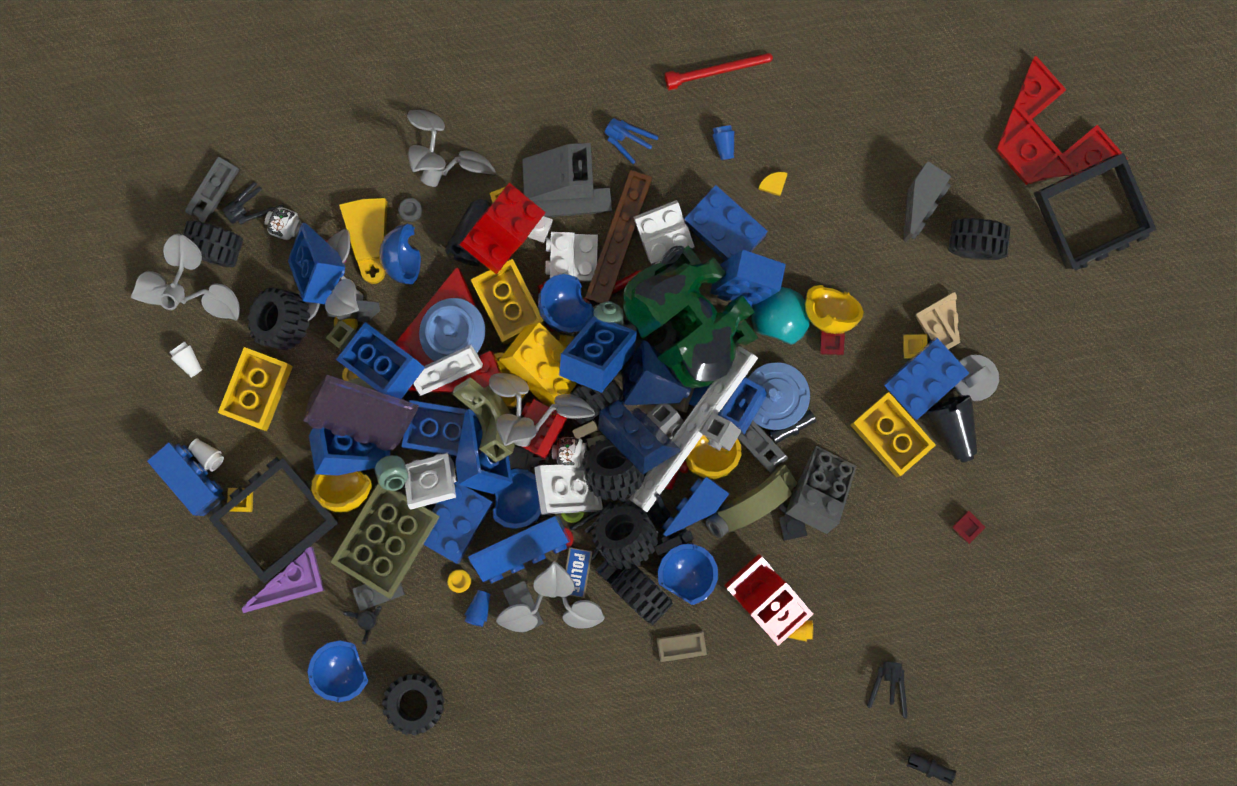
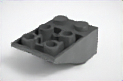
(559, 173)
(921, 197)
(822, 490)

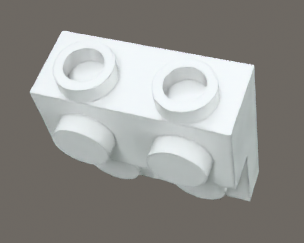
(662, 230)
(572, 255)
(430, 481)

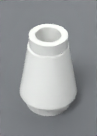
(186, 359)
(207, 456)

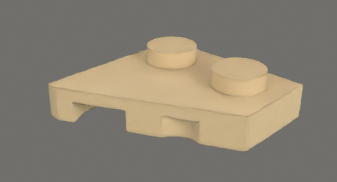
(941, 321)

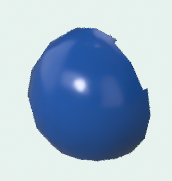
(398, 257)
(563, 305)
(518, 502)
(688, 573)
(337, 672)

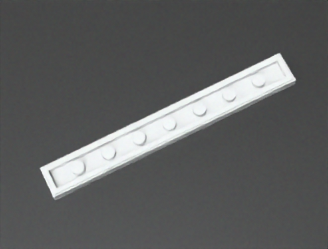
(691, 429)

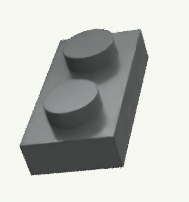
(366, 311)
(368, 597)

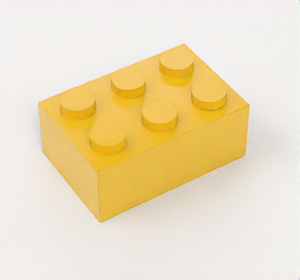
(507, 301)
(536, 359)
(255, 389)
(893, 435)

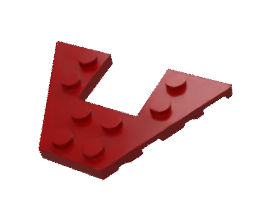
(1029, 148)
(410, 341)

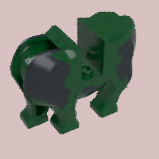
(672, 293)

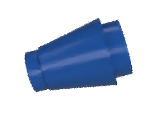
(724, 141)
(478, 610)

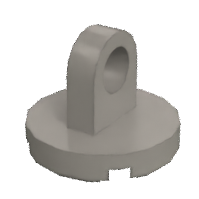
(981, 380)

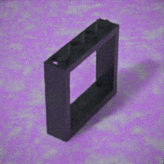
(1119, 243)
(240, 494)

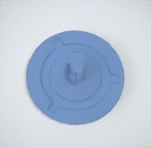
(450, 327)
(786, 397)

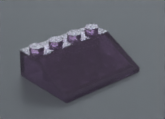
(359, 413)

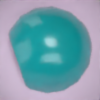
(781, 316)

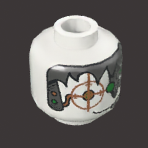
(283, 223)
(569, 451)

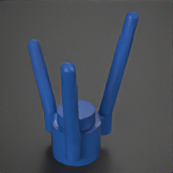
(619, 130)

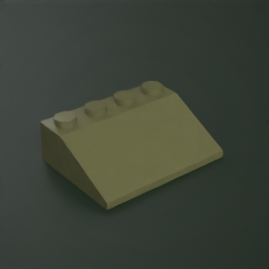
(384, 540)

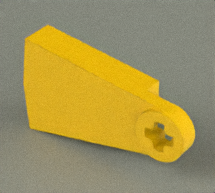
(367, 228)

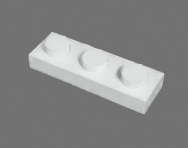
(448, 369)

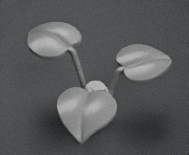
(433, 164)
(182, 252)
(344, 296)
(522, 430)
(552, 583)

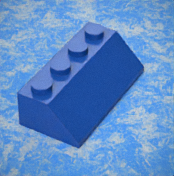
(519, 549)

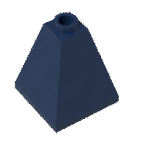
(649, 380)

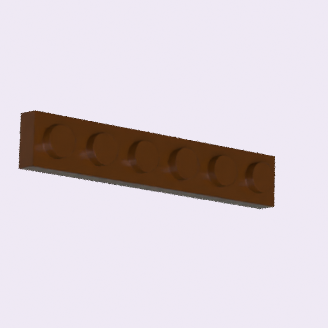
(618, 238)

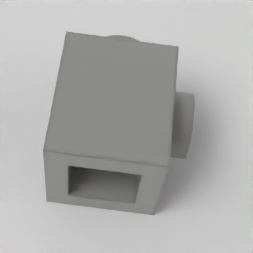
(666, 419)
(720, 432)

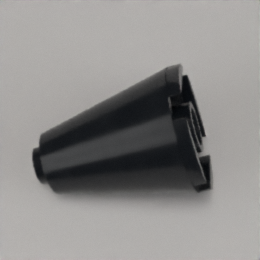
(467, 222)
(956, 426)

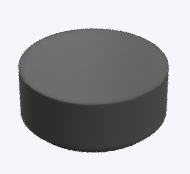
(410, 210)
(717, 525)

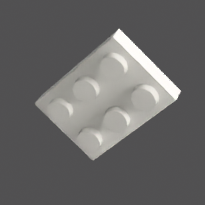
(564, 490)

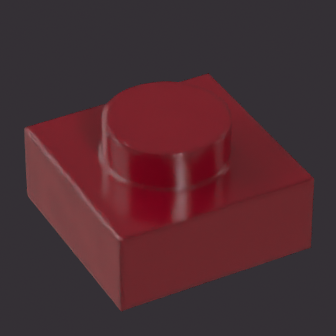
(832, 343)
(968, 527)

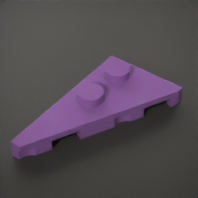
(296, 581)

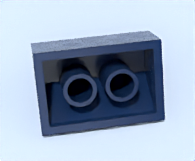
(636, 436)

